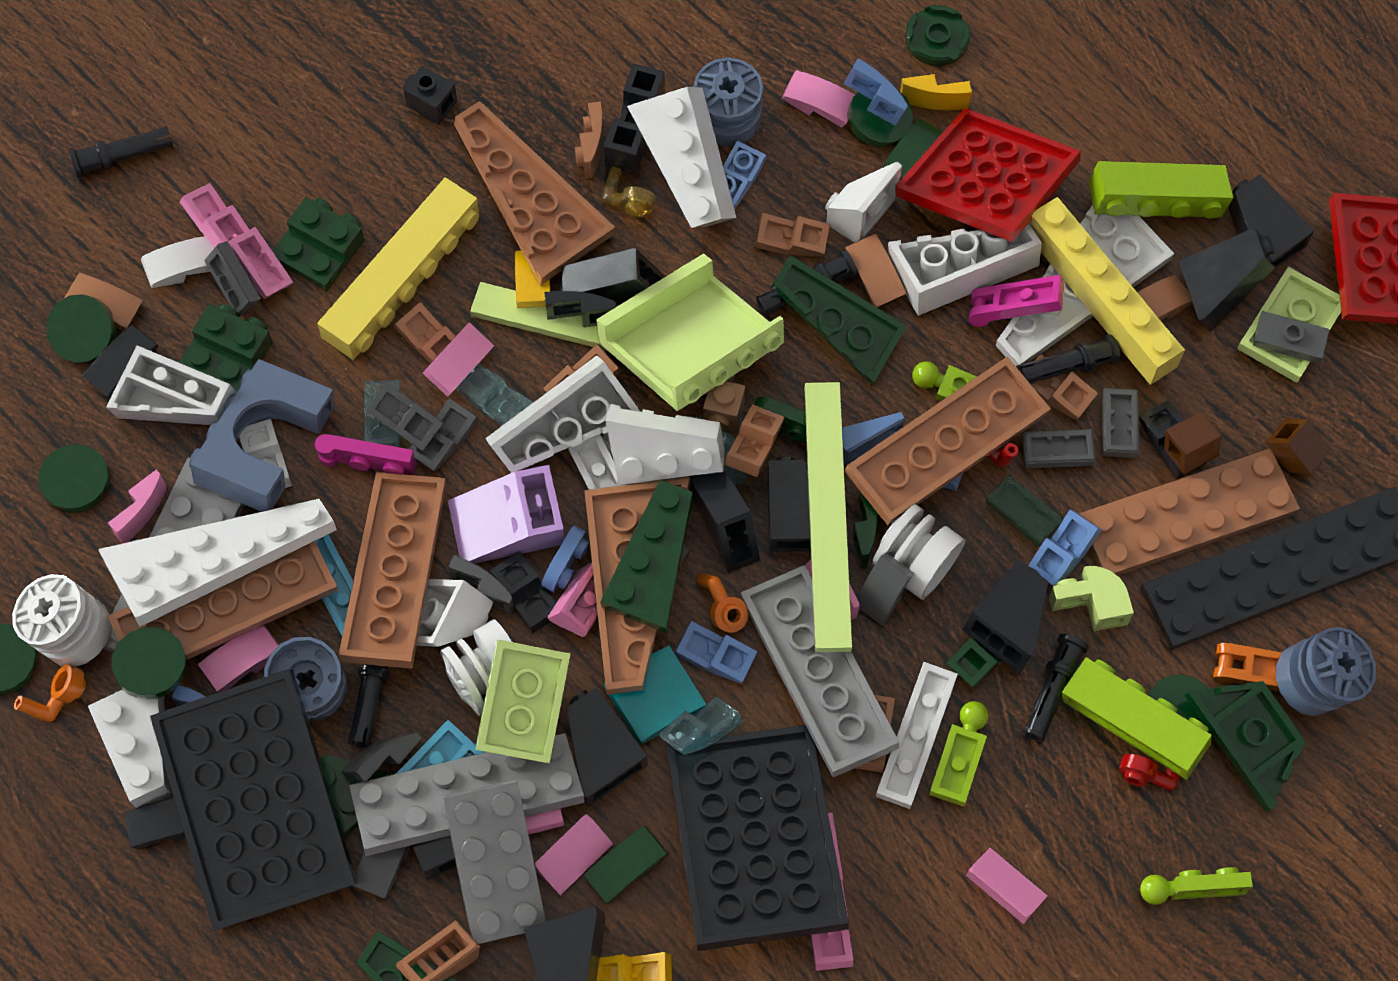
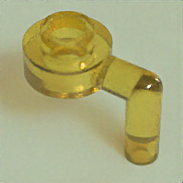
(634, 200)

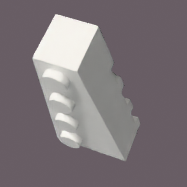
(687, 152)
(956, 264)
(561, 417)

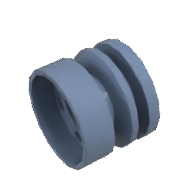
(732, 98)
(307, 659)
(1326, 671)

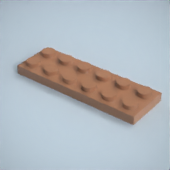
(947, 440)
(1191, 513)
(393, 570)
(243, 603)

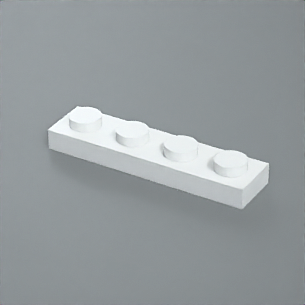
(916, 735)

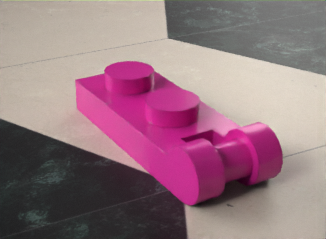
(1016, 299)
(364, 455)

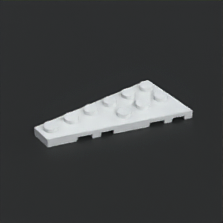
(1128, 245)
(189, 563)

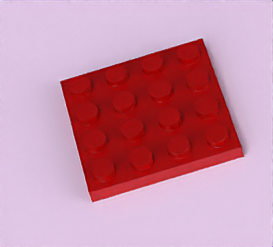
(988, 174)
(1366, 256)

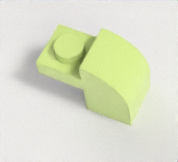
(1101, 592)

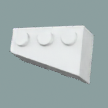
(167, 392)
(662, 446)
(133, 746)

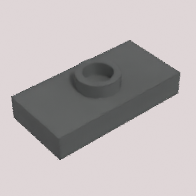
(232, 279)
(1291, 337)
(1120, 423)
(1058, 448)

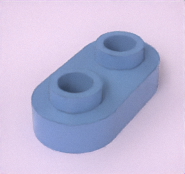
(559, 572)

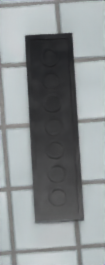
(1275, 570)

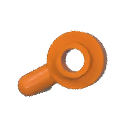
(723, 604)
(65, 687)

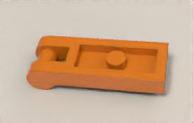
(1257, 665)

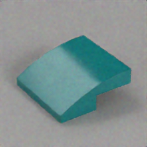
(664, 698)

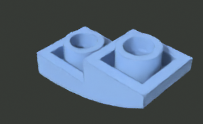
(742, 169)

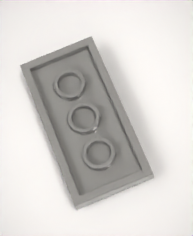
(494, 861)

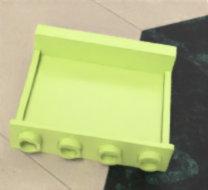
(687, 333)

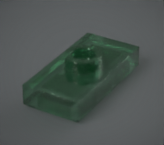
(1024, 510)

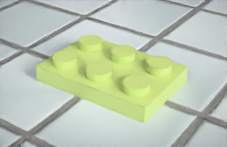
(1300, 300)
(522, 701)

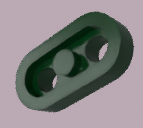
(794, 421)

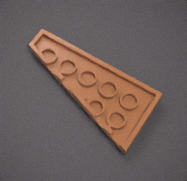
(538, 205)
(611, 524)

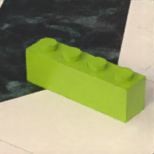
(1160, 189)
(1137, 717)

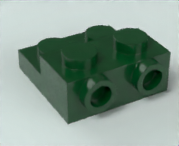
(319, 242)
(226, 344)

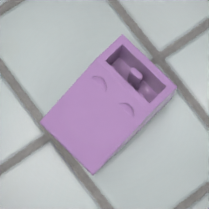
(507, 516)

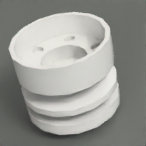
(919, 551)
(61, 620)
(472, 671)

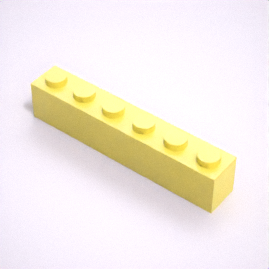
(399, 269)
(1105, 292)

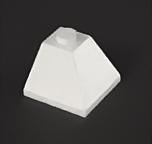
(863, 202)
(451, 612)

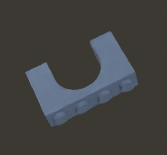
(263, 395)

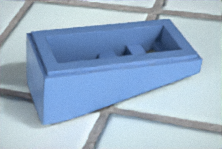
(866, 435)

